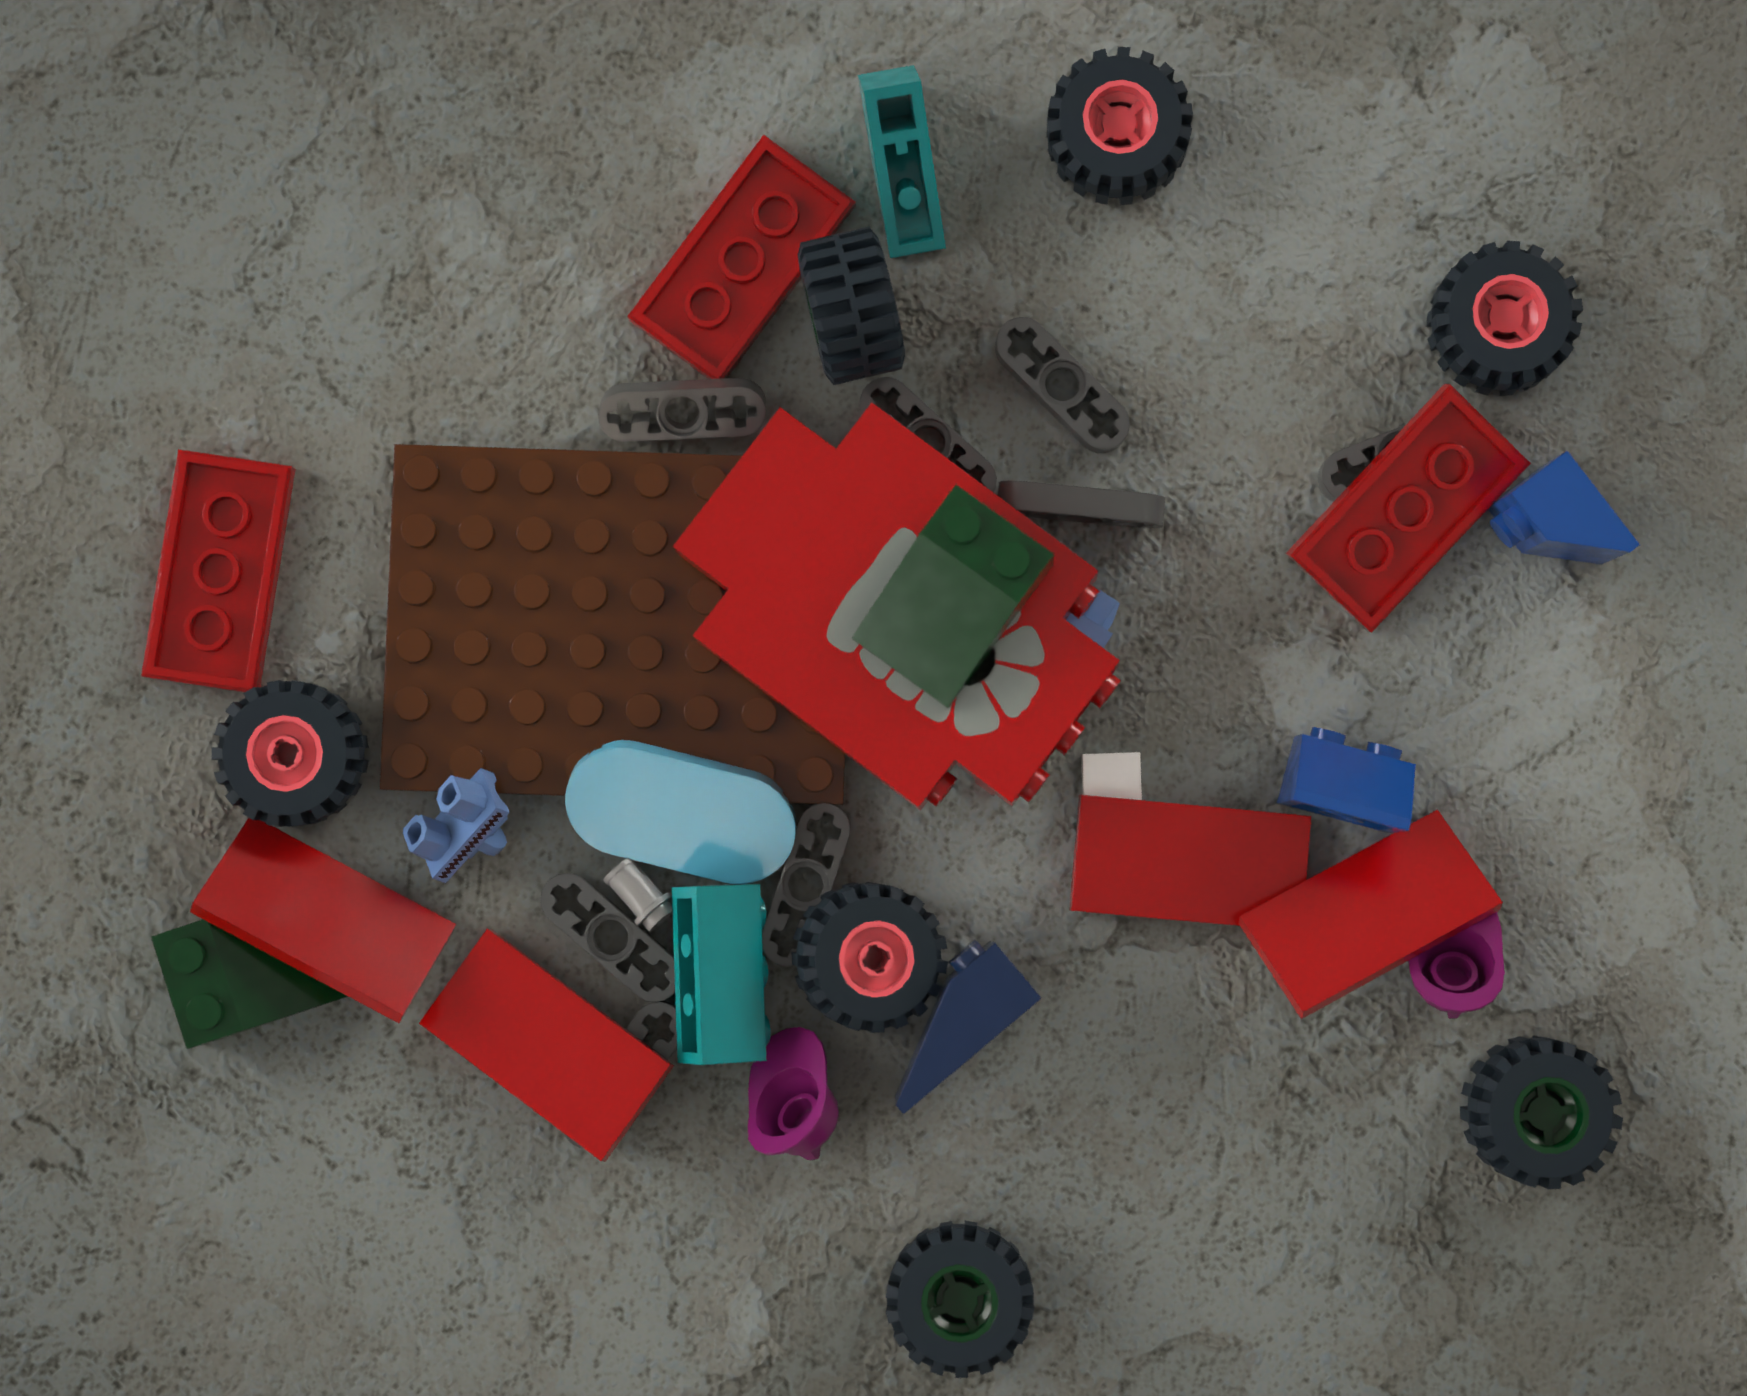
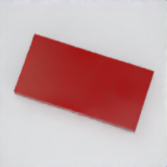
(740, 260)
(1408, 507)
(218, 571)
(1183, 859)
(1369, 913)
(323, 918)
(546, 1045)

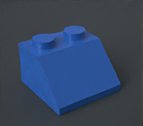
(1560, 516)
(1349, 783)

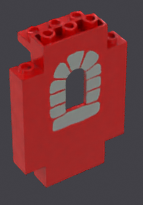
(804, 552)

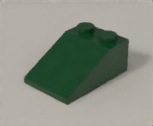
(953, 596)
(229, 985)

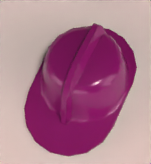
(1462, 970)
(790, 1096)

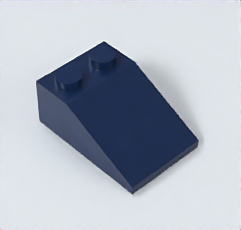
(970, 1011)

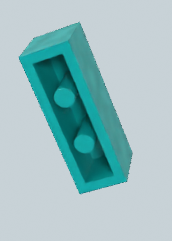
(719, 974)

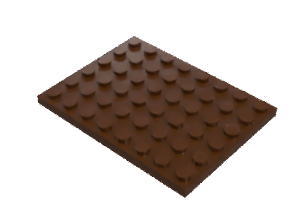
(557, 617)

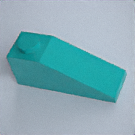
(902, 160)

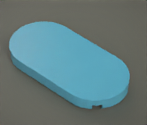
(680, 812)

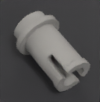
(640, 894)

